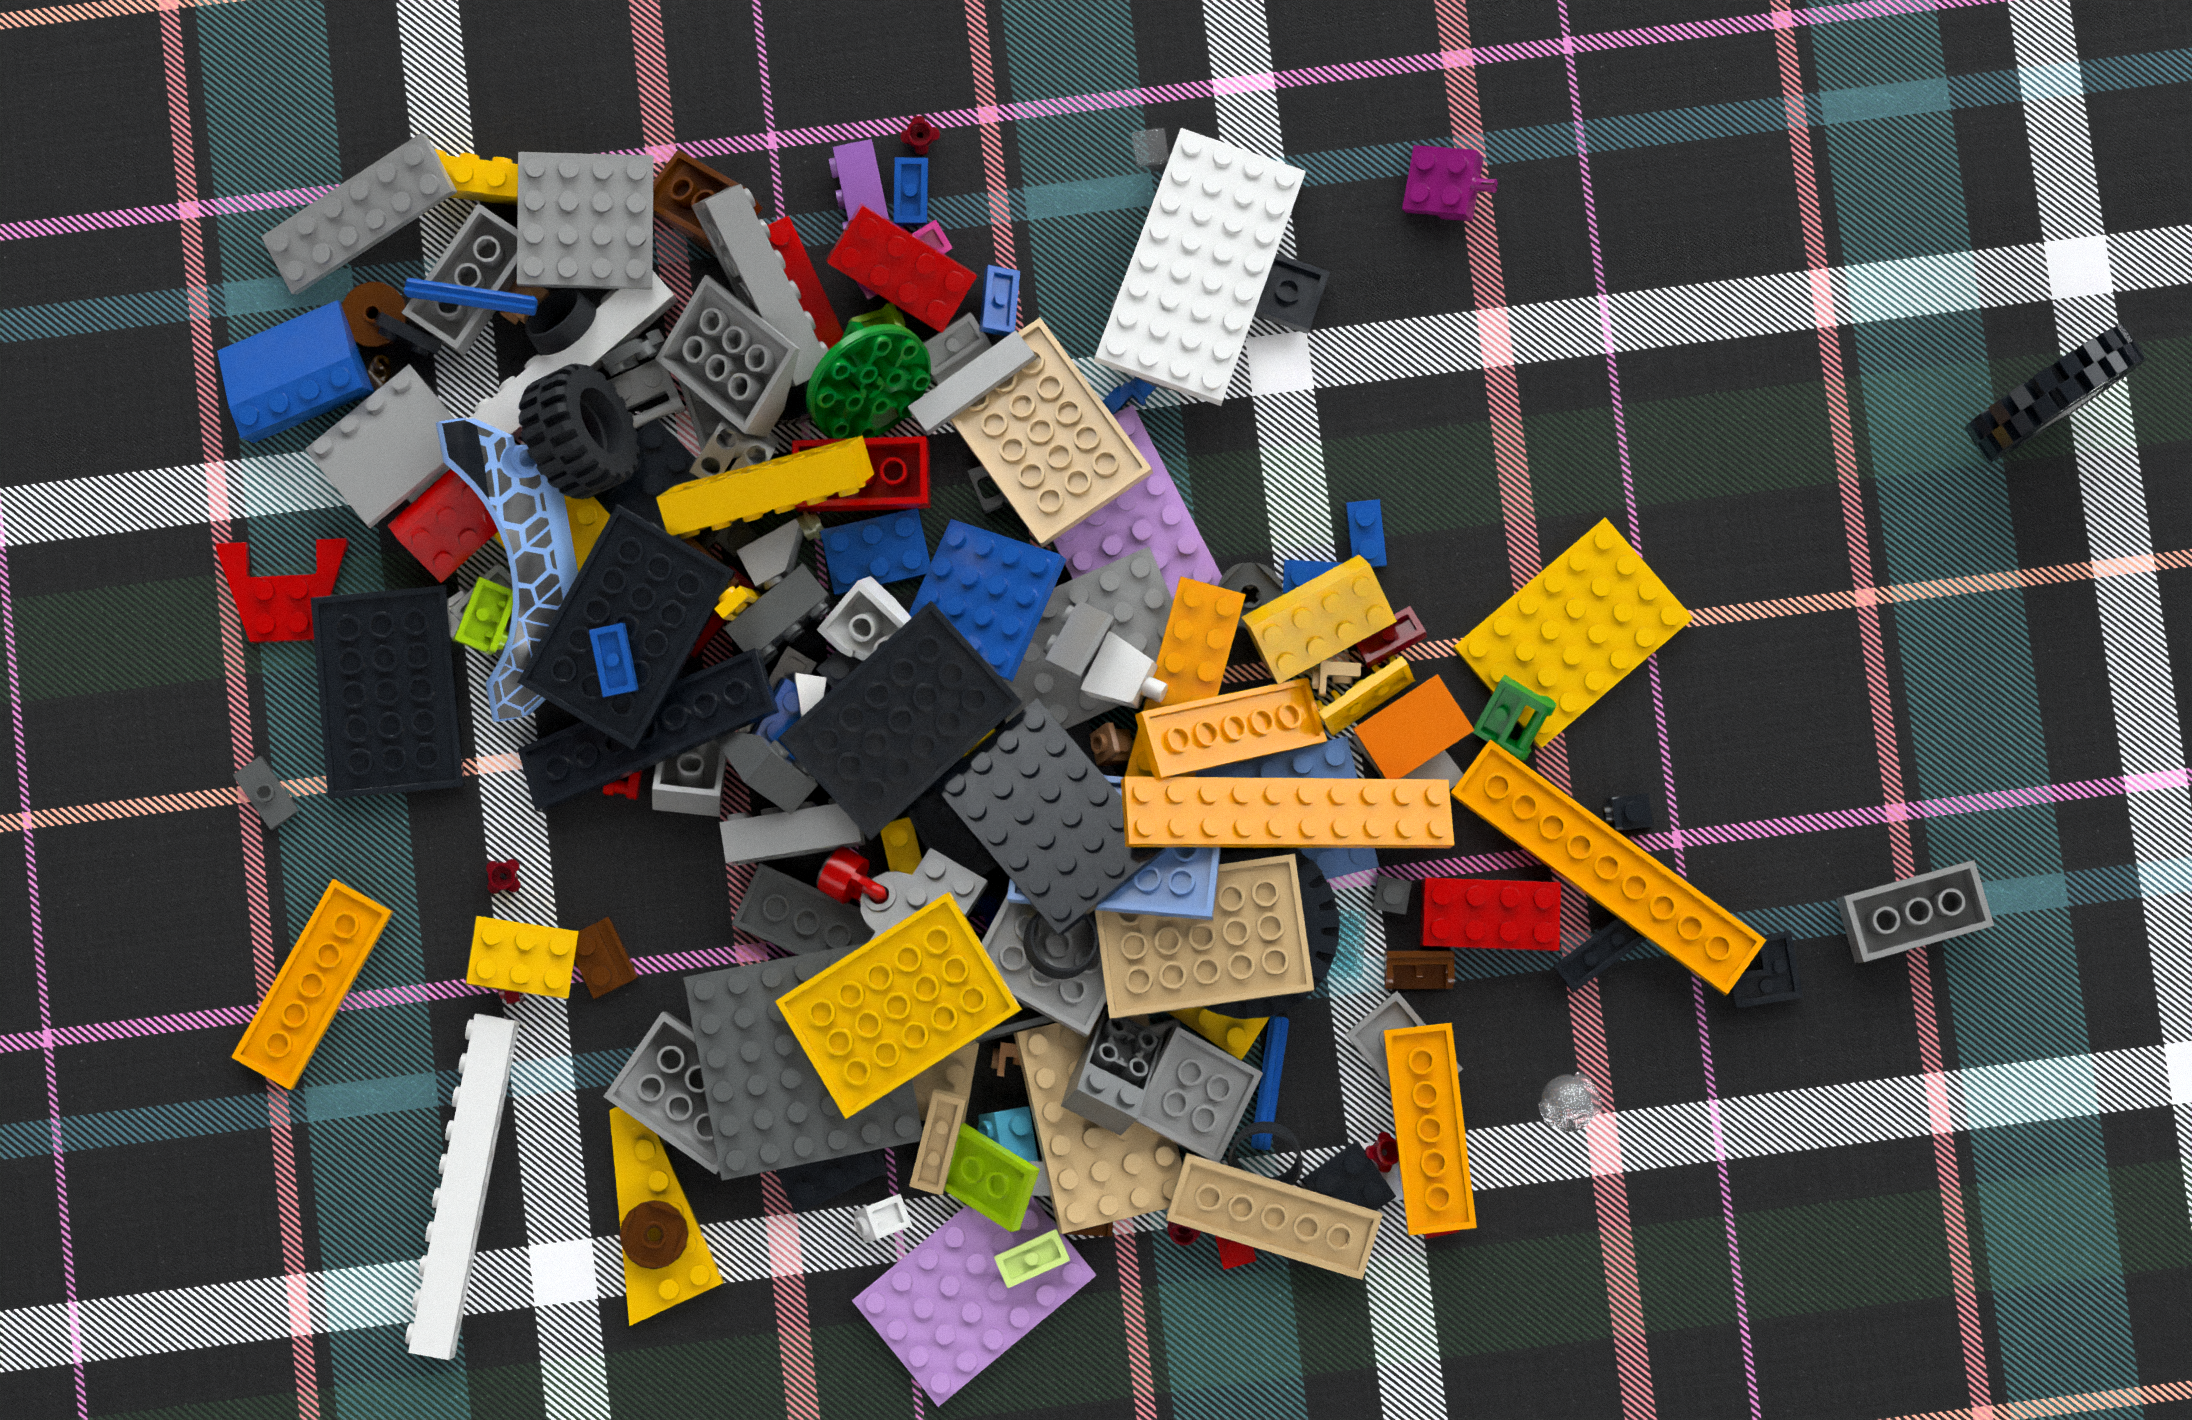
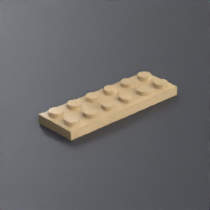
(1274, 1216)

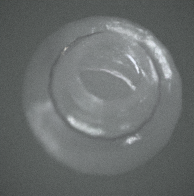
(1570, 1102)

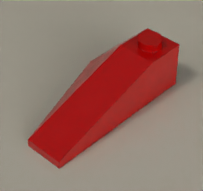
(800, 270)

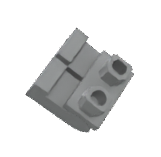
(729, 443)

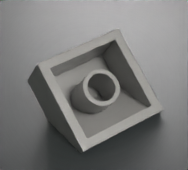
(772, 556)
(1078, 640)

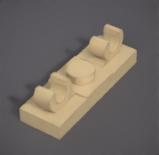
(938, 1141)

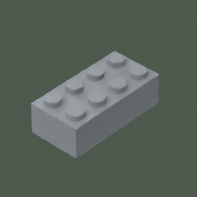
(477, 257)
(785, 835)
(1914, 912)

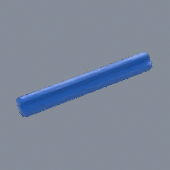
(470, 296)
(1270, 1078)

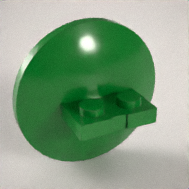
(868, 381)

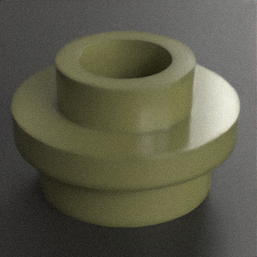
(810, 525)

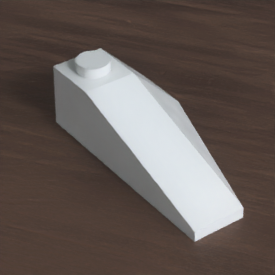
(863, 619)

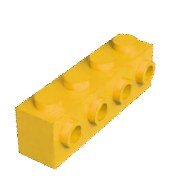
(482, 179)

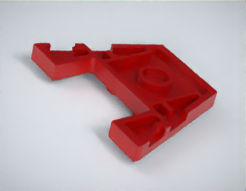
(280, 605)

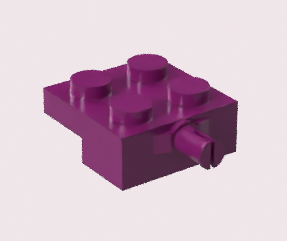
(1445, 182)

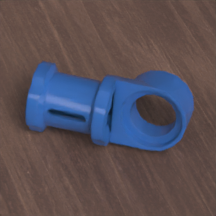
(1122, 394)

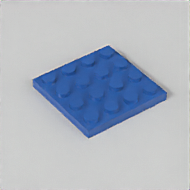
(990, 591)

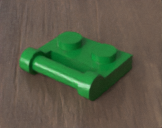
(1504, 711)

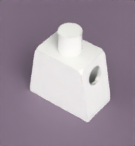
(1123, 675)

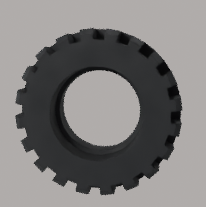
(578, 431)

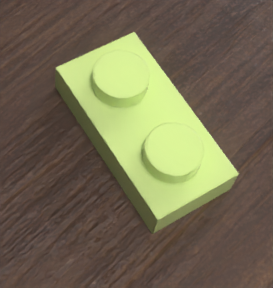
(1032, 1258)

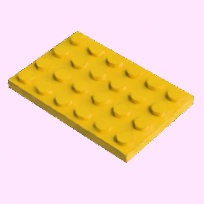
(1576, 628)
(898, 1005)

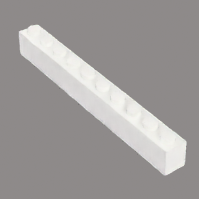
(616, 322)
(463, 1186)

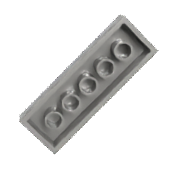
(758, 272)

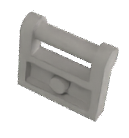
(644, 385)

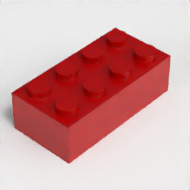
(901, 268)
(898, 480)
(444, 525)
(1490, 914)

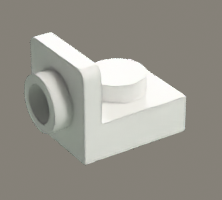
(881, 1219)

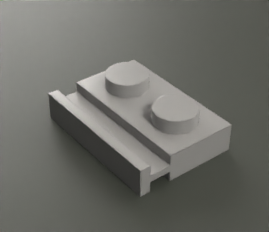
(956, 347)

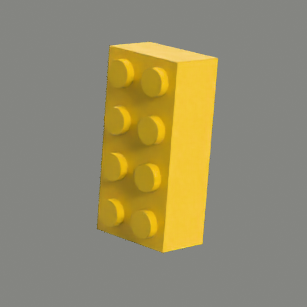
(1319, 619)

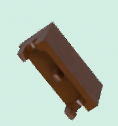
(1419, 969)

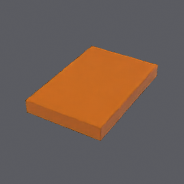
(1413, 729)

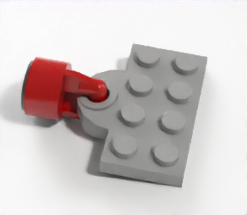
(895, 894)

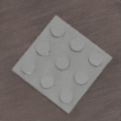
(1197, 1094)

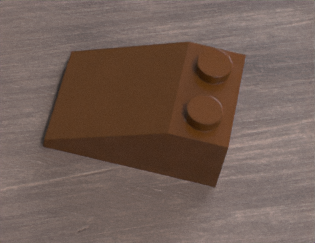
(680, 186)

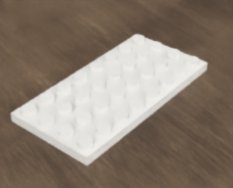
(1200, 267)

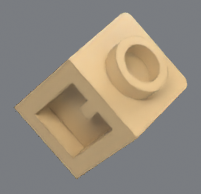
(1339, 672)

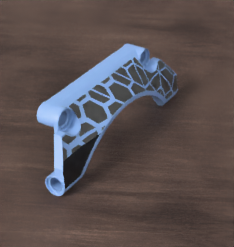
(536, 541)

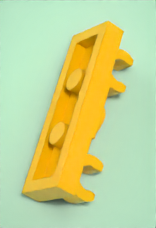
(1365, 695)

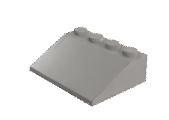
(731, 358)
(384, 446)
(666, 1090)

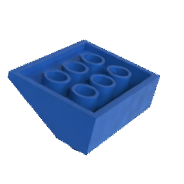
(293, 373)

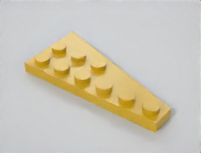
(645, 1175)

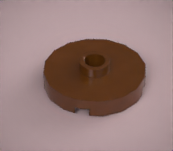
(368, 297)
(636, 1239)

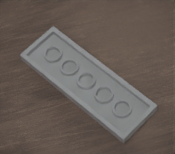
(359, 214)

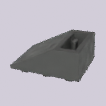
(1113, 1073)

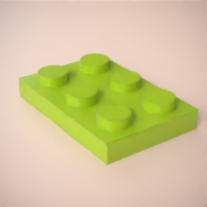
(991, 1178)

